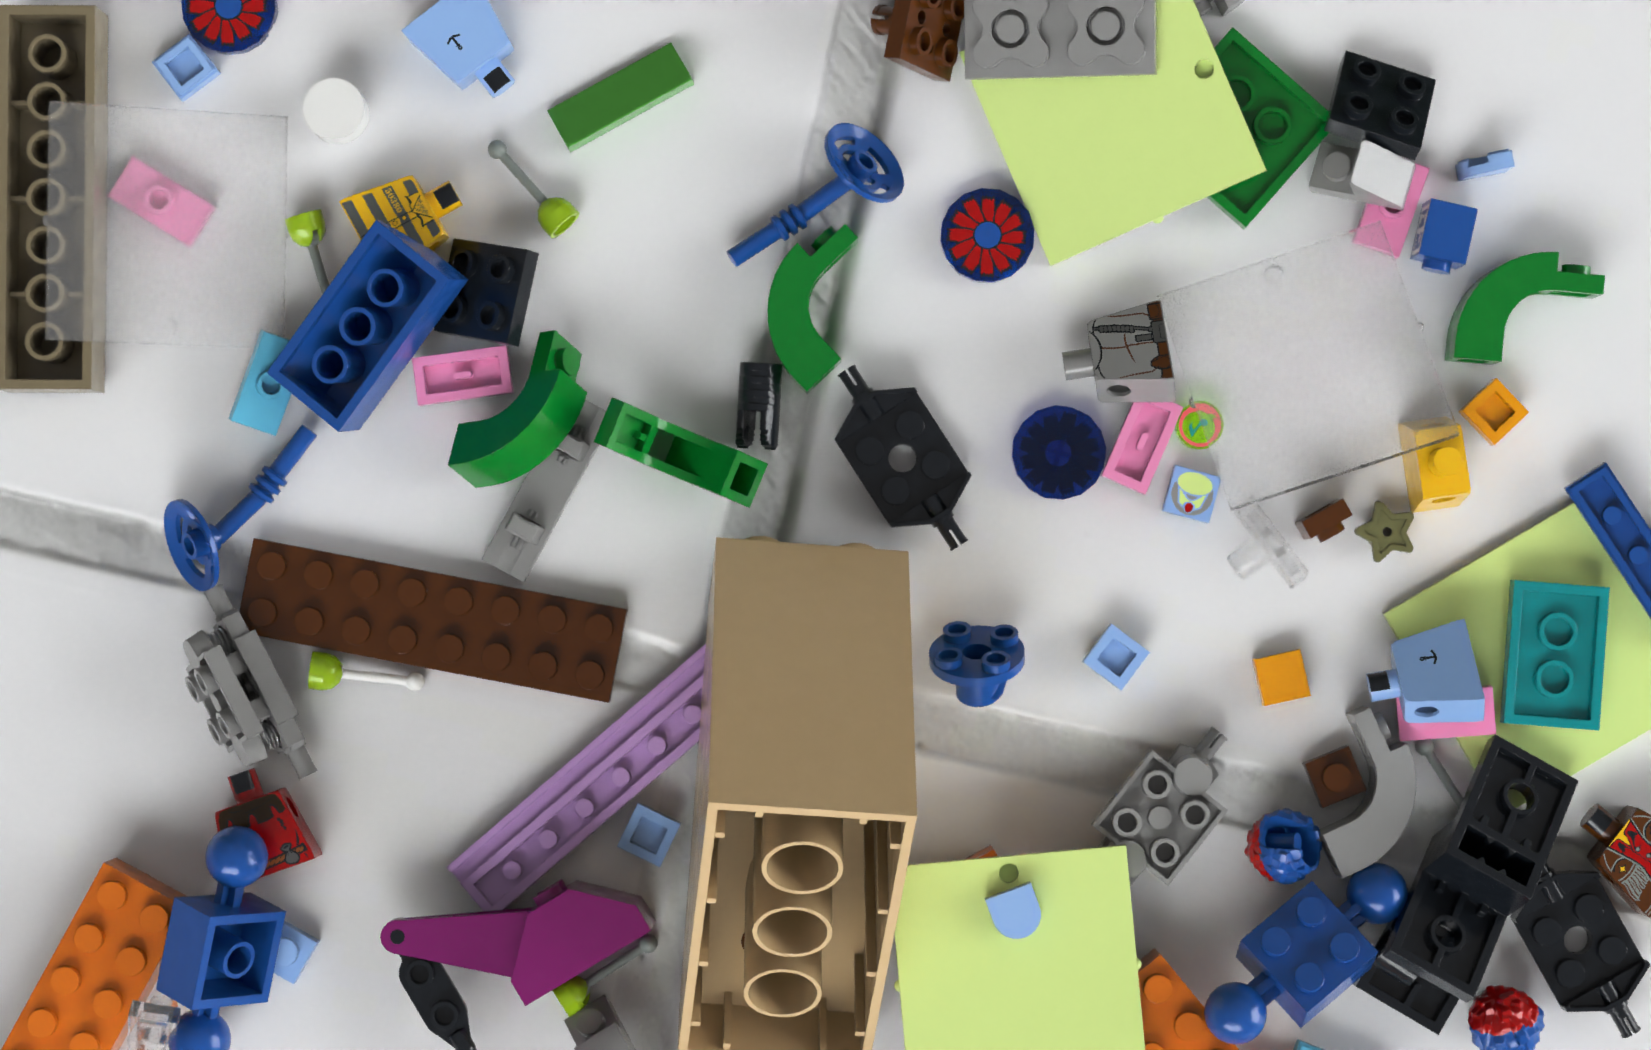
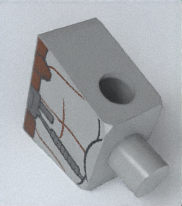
(1126, 356)

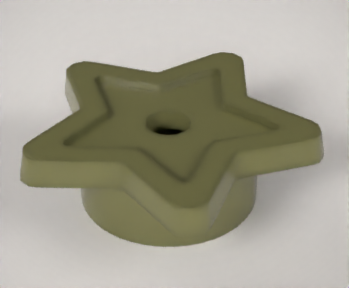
(1373, 531)

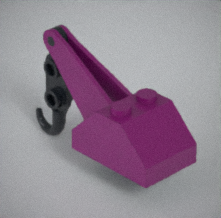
(532, 945)

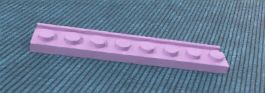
(585, 791)

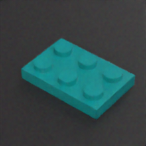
(1554, 655)

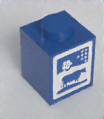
(1443, 236)

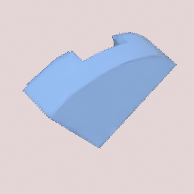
(1492, 164)

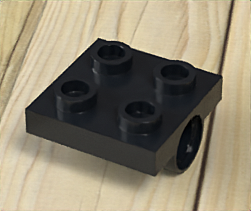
(1380, 104)
(495, 295)
(1407, 991)

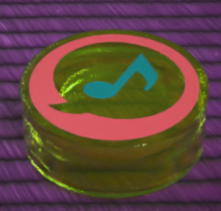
(1189, 429)

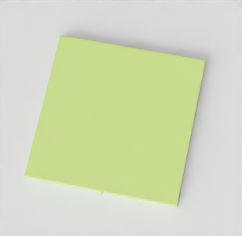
(1122, 148)
(1551, 551)
(1053, 990)

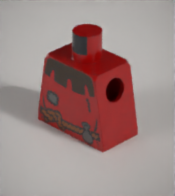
(273, 818)

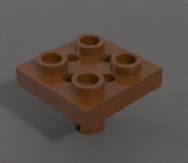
(921, 34)

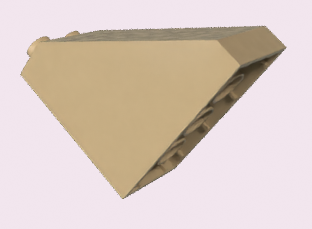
(799, 797)

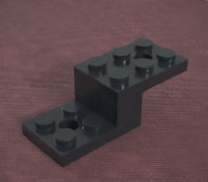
(1481, 868)

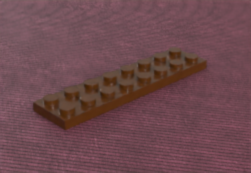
(432, 620)

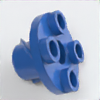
(977, 660)

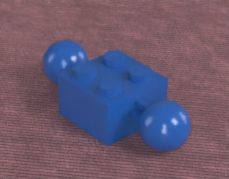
(221, 944)
(1305, 954)

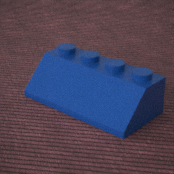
(366, 326)

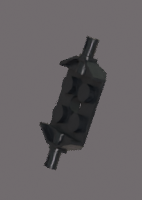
(900, 418)
(1607, 967)

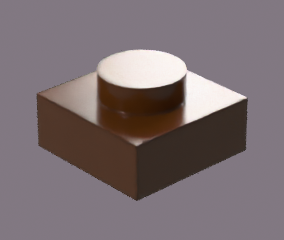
(1324, 521)
(1334, 776)

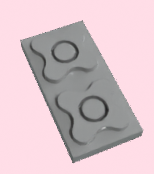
(1059, 38)

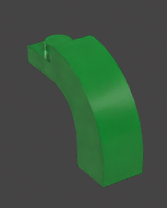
(1482, 313)
(793, 336)
(529, 428)
(680, 453)

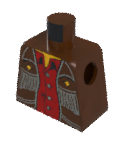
(1623, 852)

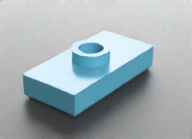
(260, 397)

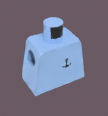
(464, 43)
(1432, 677)

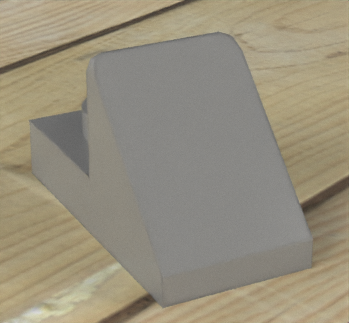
(1362, 174)

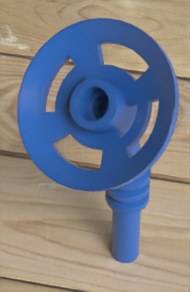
(851, 175)
(206, 539)

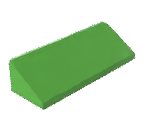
(620, 97)

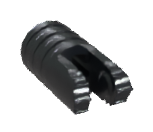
(758, 392)

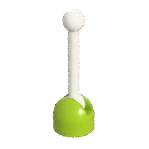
(327, 672)

